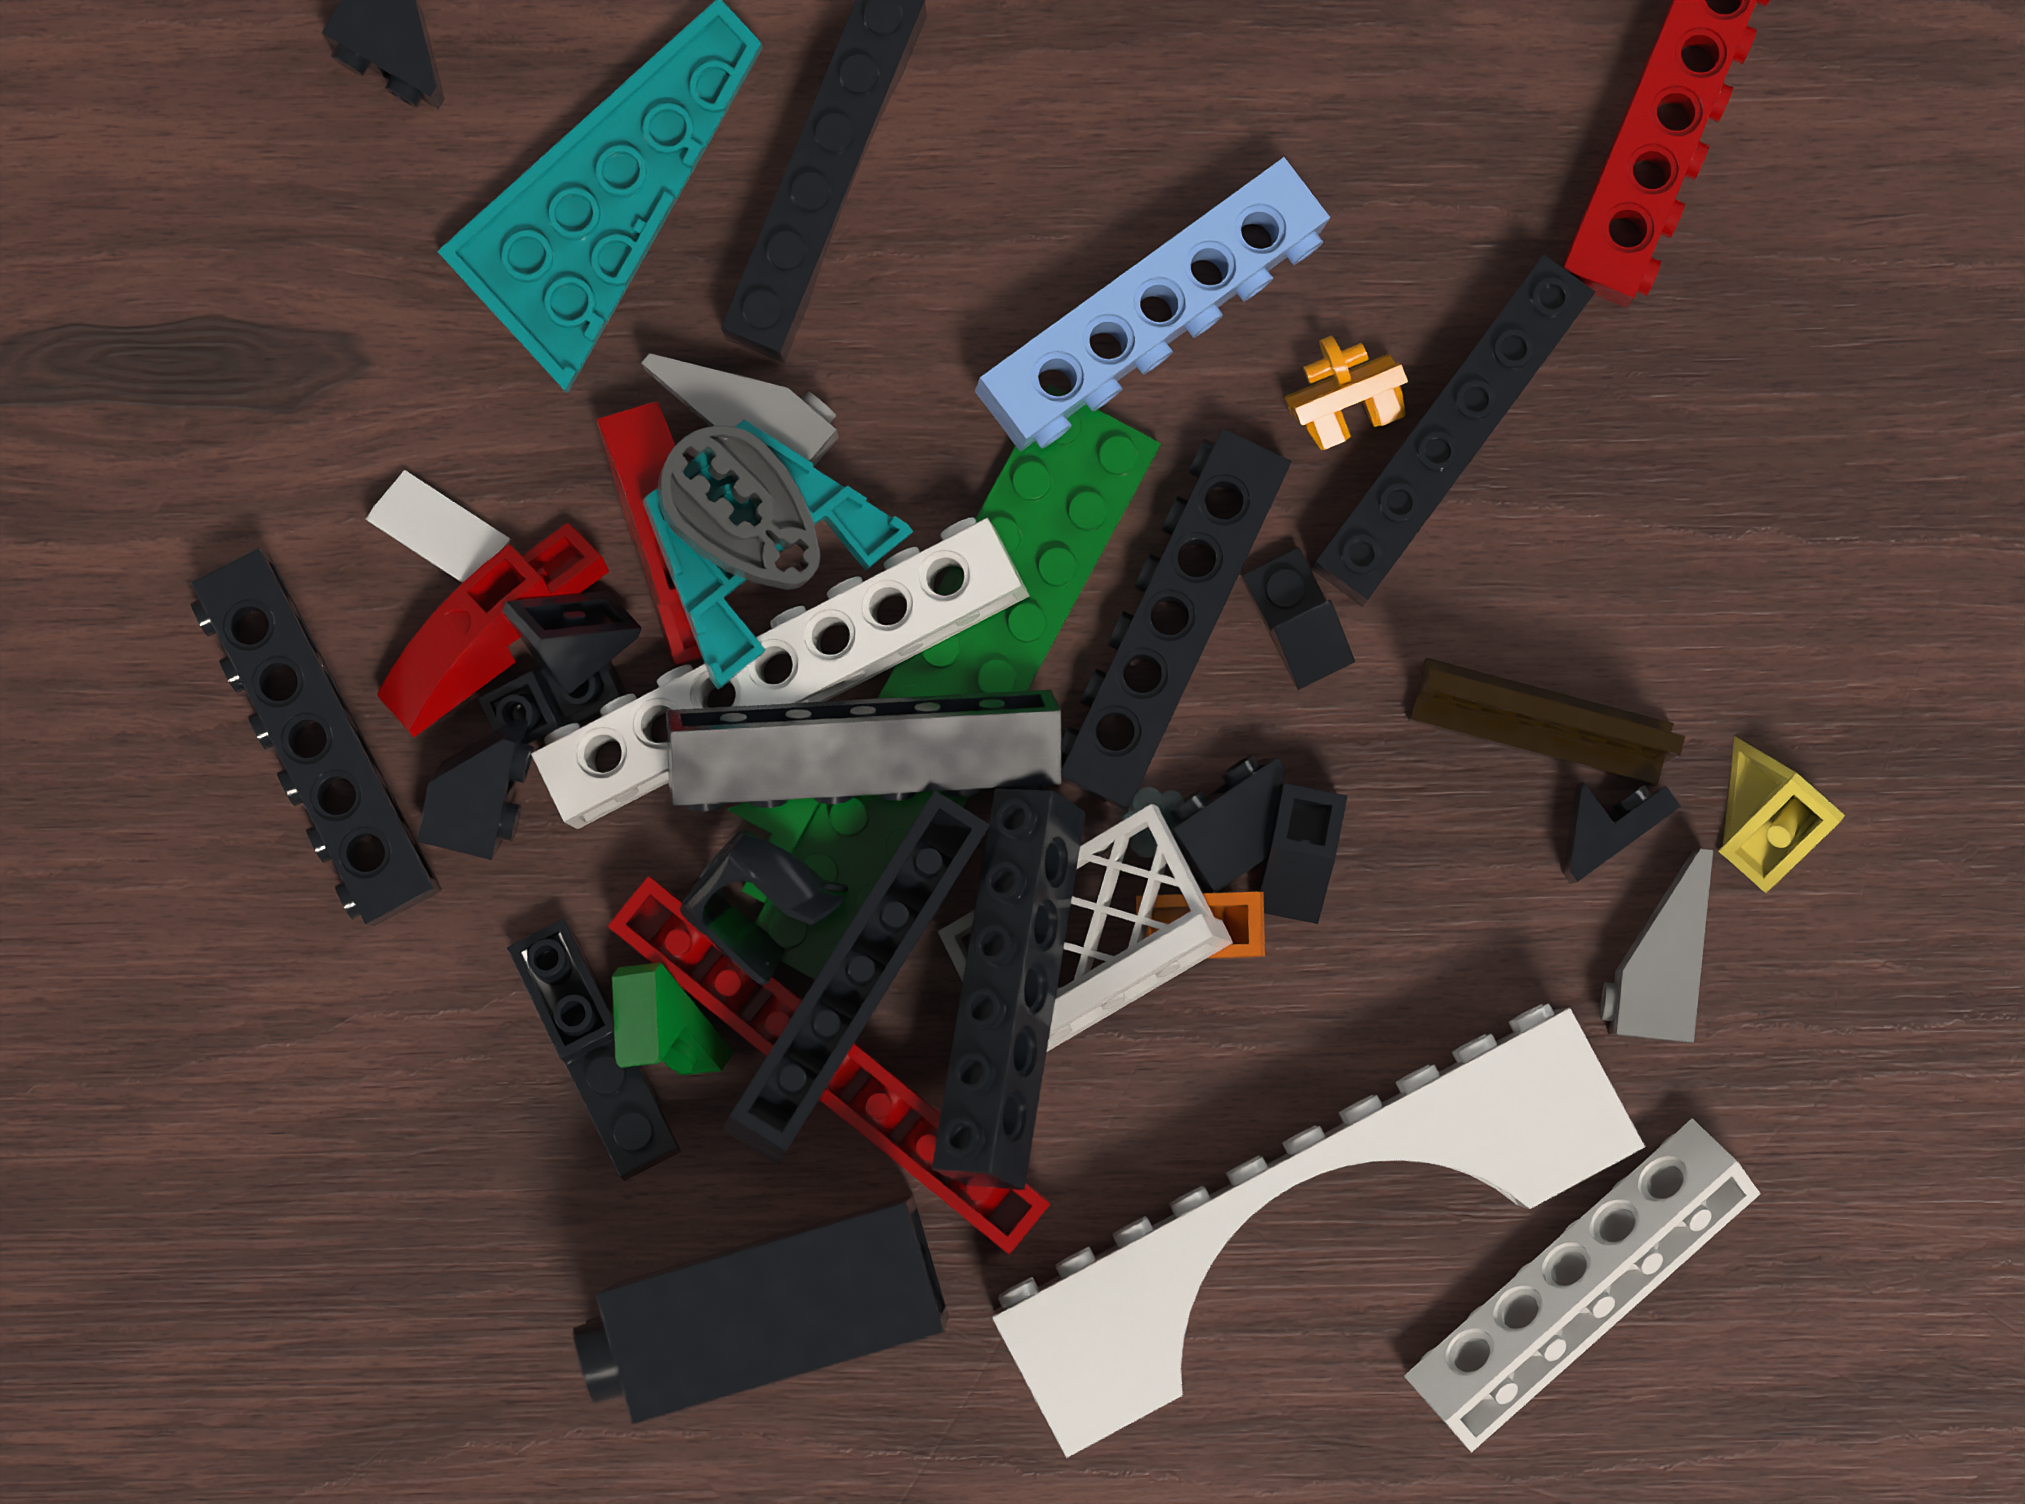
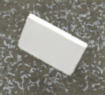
(436, 527)

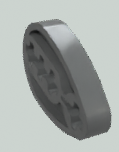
(757, 476)

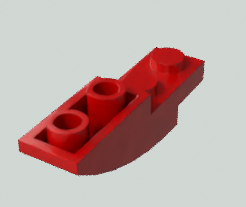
(636, 450)
(469, 634)

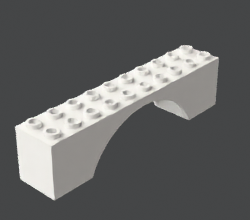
(1510, 1112)

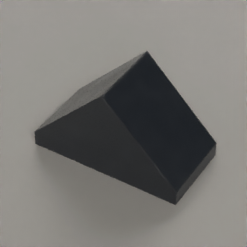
(572, 633)

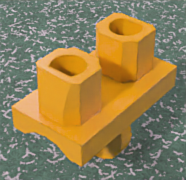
(1373, 383)

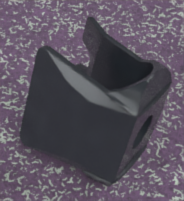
(779, 877)

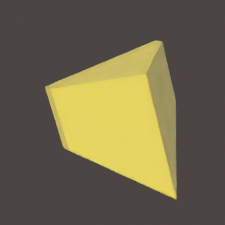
(1771, 816)

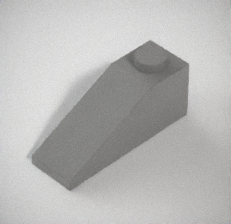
(730, 398)
(1661, 973)

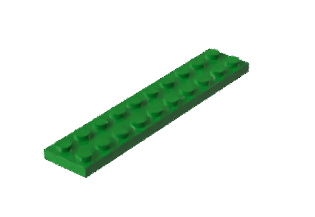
(1055, 522)

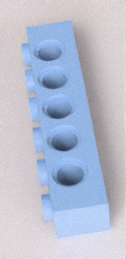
(1271, 200)

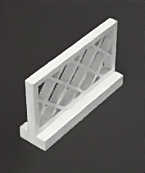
(1147, 960)

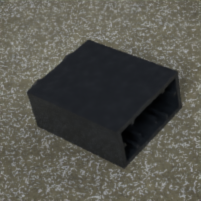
(763, 1312)

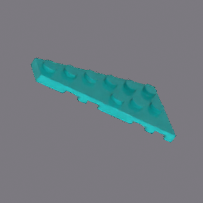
(583, 217)

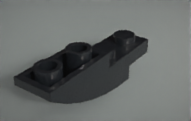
(583, 1034)

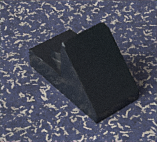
(1299, 618)
(1594, 835)

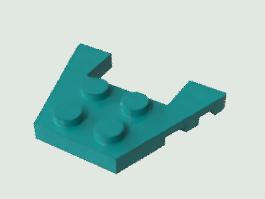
(702, 586)

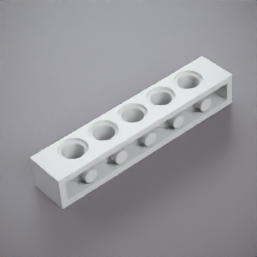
(1582, 1284)

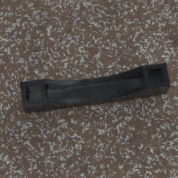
(820, 175)

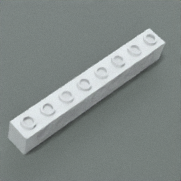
(930, 618)

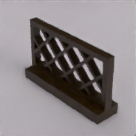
(1544, 722)

